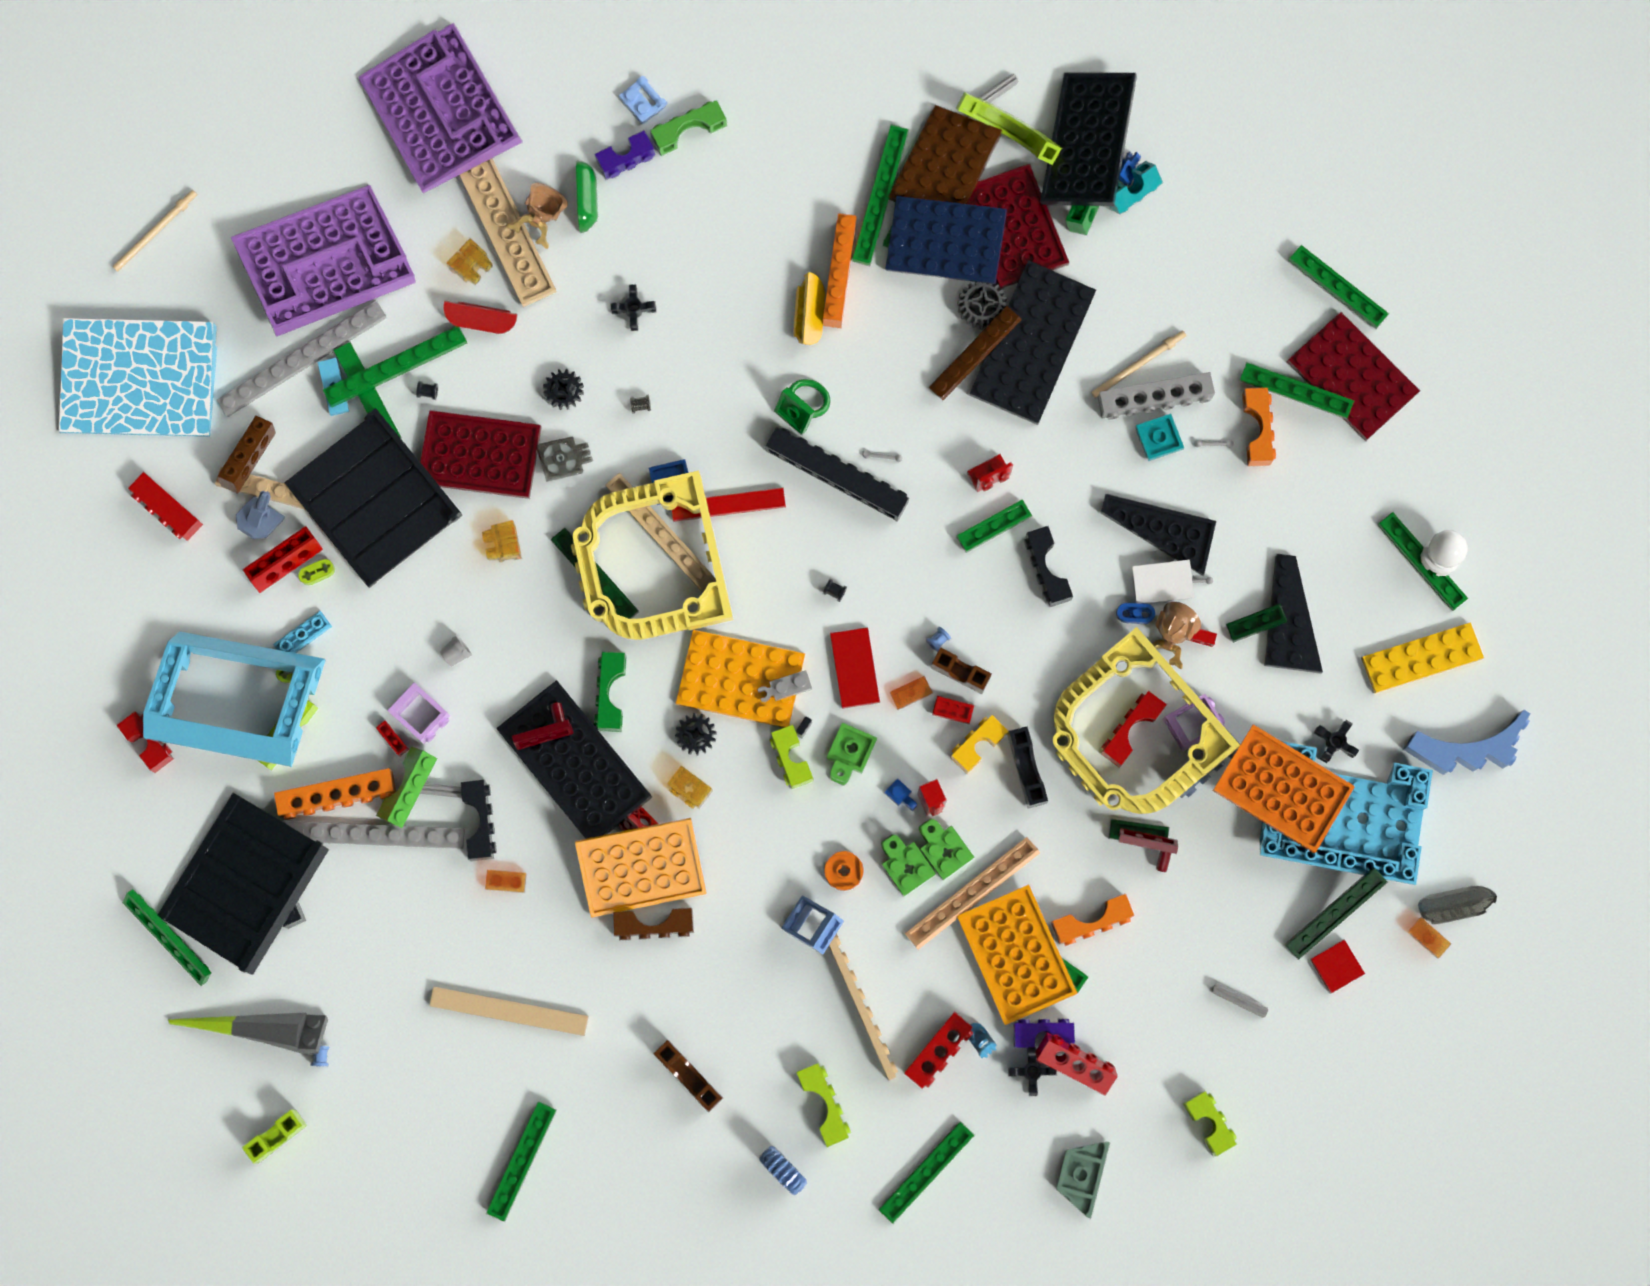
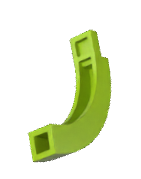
(1011, 126)

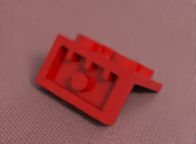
(990, 472)

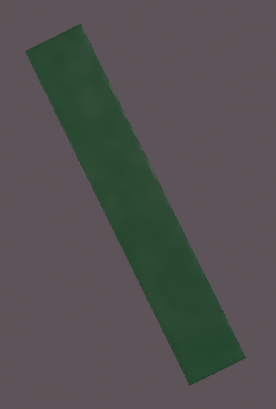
(622, 604)
(1336, 913)

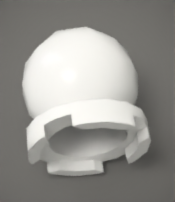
(1444, 552)

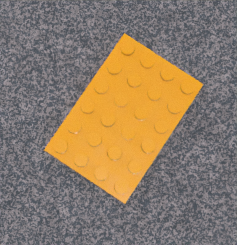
(725, 678)
(640, 867)
(1017, 954)

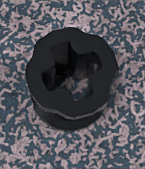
(427, 390)
(834, 590)

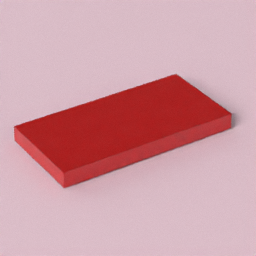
(855, 668)

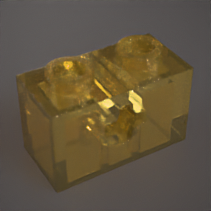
(684, 778)

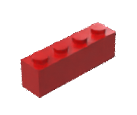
(165, 506)

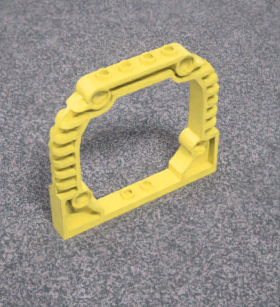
(712, 604)
(1137, 652)

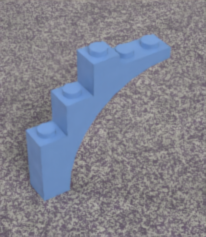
(1442, 755)

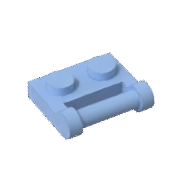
(638, 104)

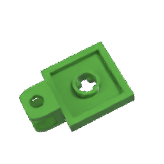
(844, 760)
(941, 839)
(903, 855)

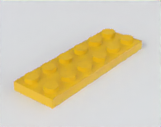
(1422, 657)

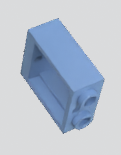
(825, 931)

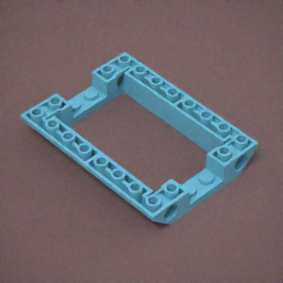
(287, 735)

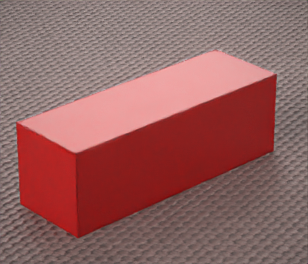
(1204, 637)
(392, 738)

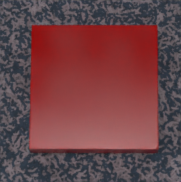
(1337, 966)

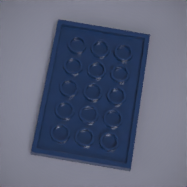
(946, 240)

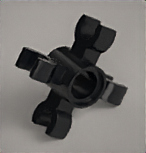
(618, 308)
(1323, 733)
(1042, 1071)

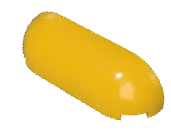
(809, 310)

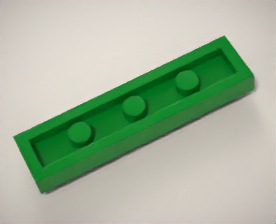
(994, 526)

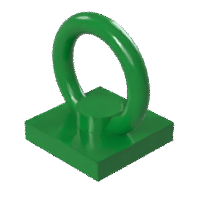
(795, 410)

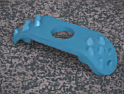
(980, 1036)

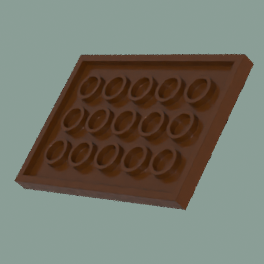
(947, 158)

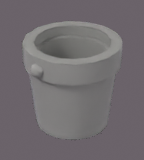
(455, 651)

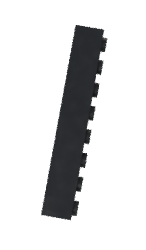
(837, 474)

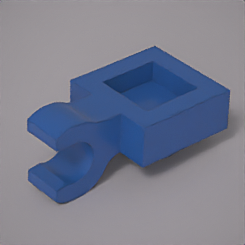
(1127, 166)
(900, 793)

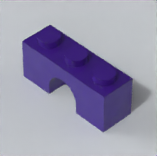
(613, 164)
(1026, 1032)

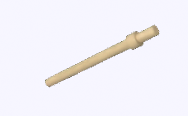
(180, 206)
(1167, 344)

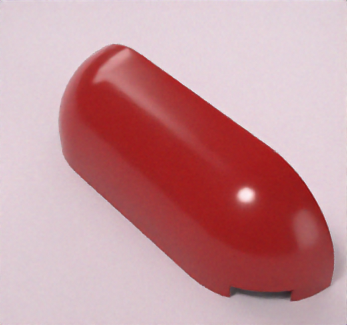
(479, 317)

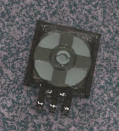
(562, 458)

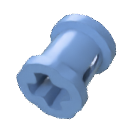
(938, 639)
(321, 1058)

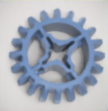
(783, 1170)

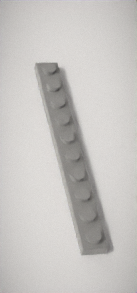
(301, 358)
(381, 834)

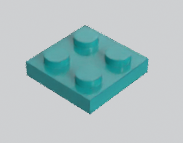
(1159, 437)

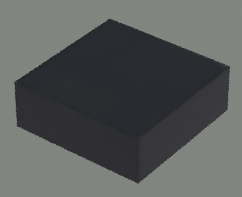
(803, 727)

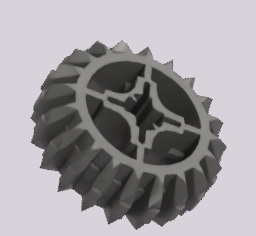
(975, 303)

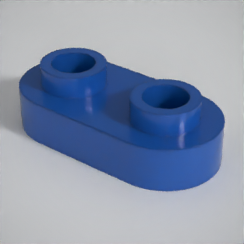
(1135, 613)

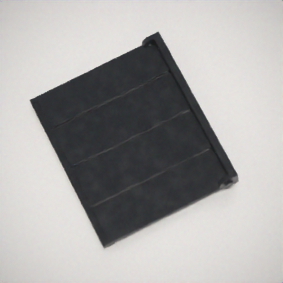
(373, 498)
(243, 883)

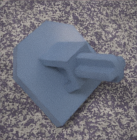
(258, 518)

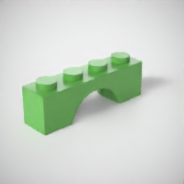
(707, 117)
(399, 805)

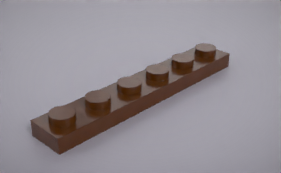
(975, 353)

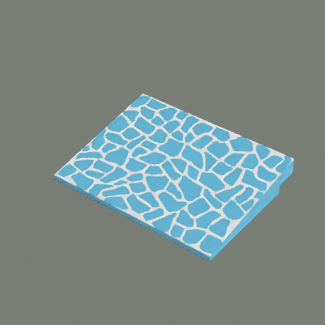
(137, 377)

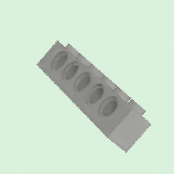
(1202, 382)

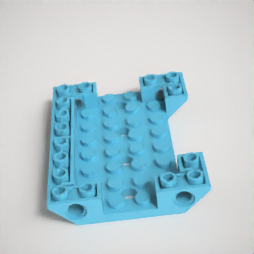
(1378, 842)

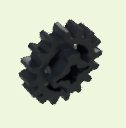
(558, 394)
(707, 738)

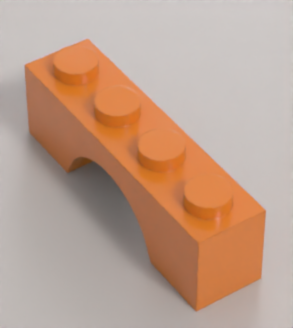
(1256, 403)
(1069, 928)

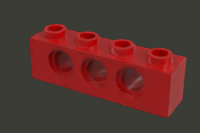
(282, 559)
(915, 1070)
(1099, 1081)

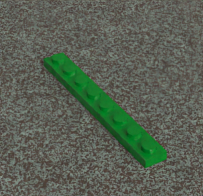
(880, 195)
(394, 366)

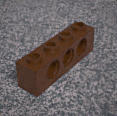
(246, 454)

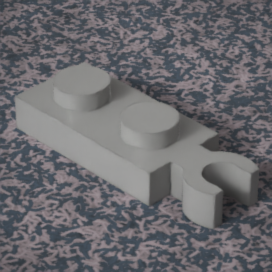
(787, 686)

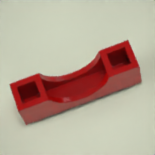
(1119, 748)

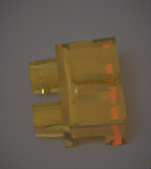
(469, 261)
(505, 540)

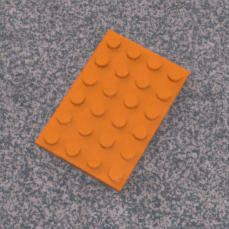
(1283, 788)

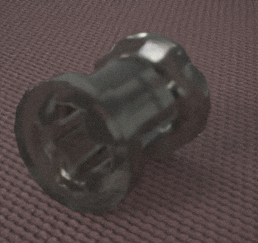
(640, 403)

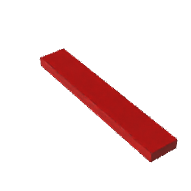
(736, 504)

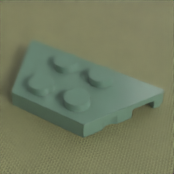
(1082, 1175)

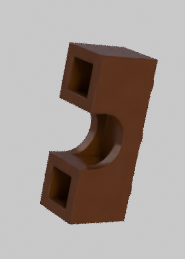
(967, 675)

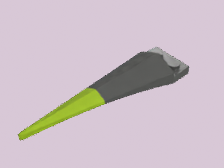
(288, 1031)

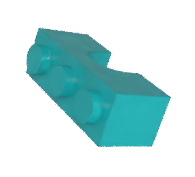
(1145, 181)

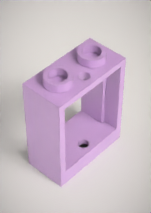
(405, 700)
(1175, 728)

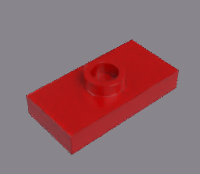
(953, 710)

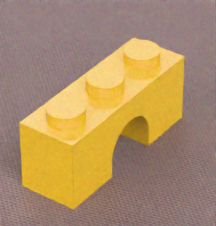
(990, 731)

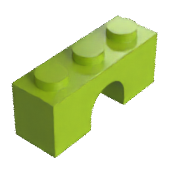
(796, 773)
(275, 1137)
(1221, 1137)

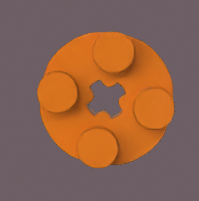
(851, 879)

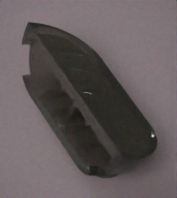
(1456, 904)

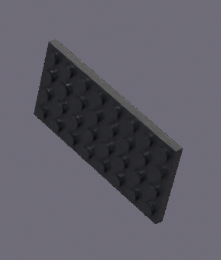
(1092, 135)
(1029, 359)
(577, 769)

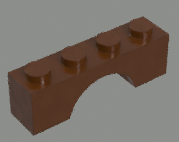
(678, 922)
(688, 1075)

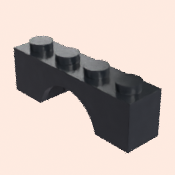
(1055, 589)
(1026, 766)
(480, 844)

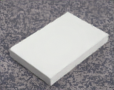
(1163, 582)

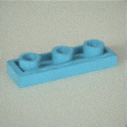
(330, 375)
(312, 627)

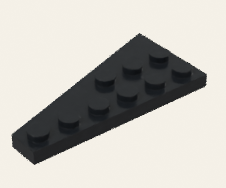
(1171, 531)
(1291, 643)

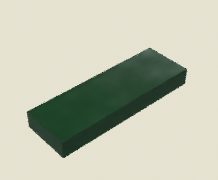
(1256, 623)
(1115, 826)

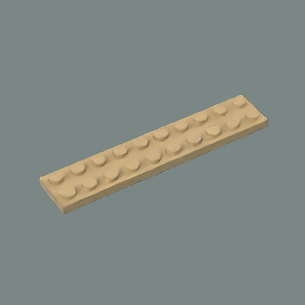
(514, 249)

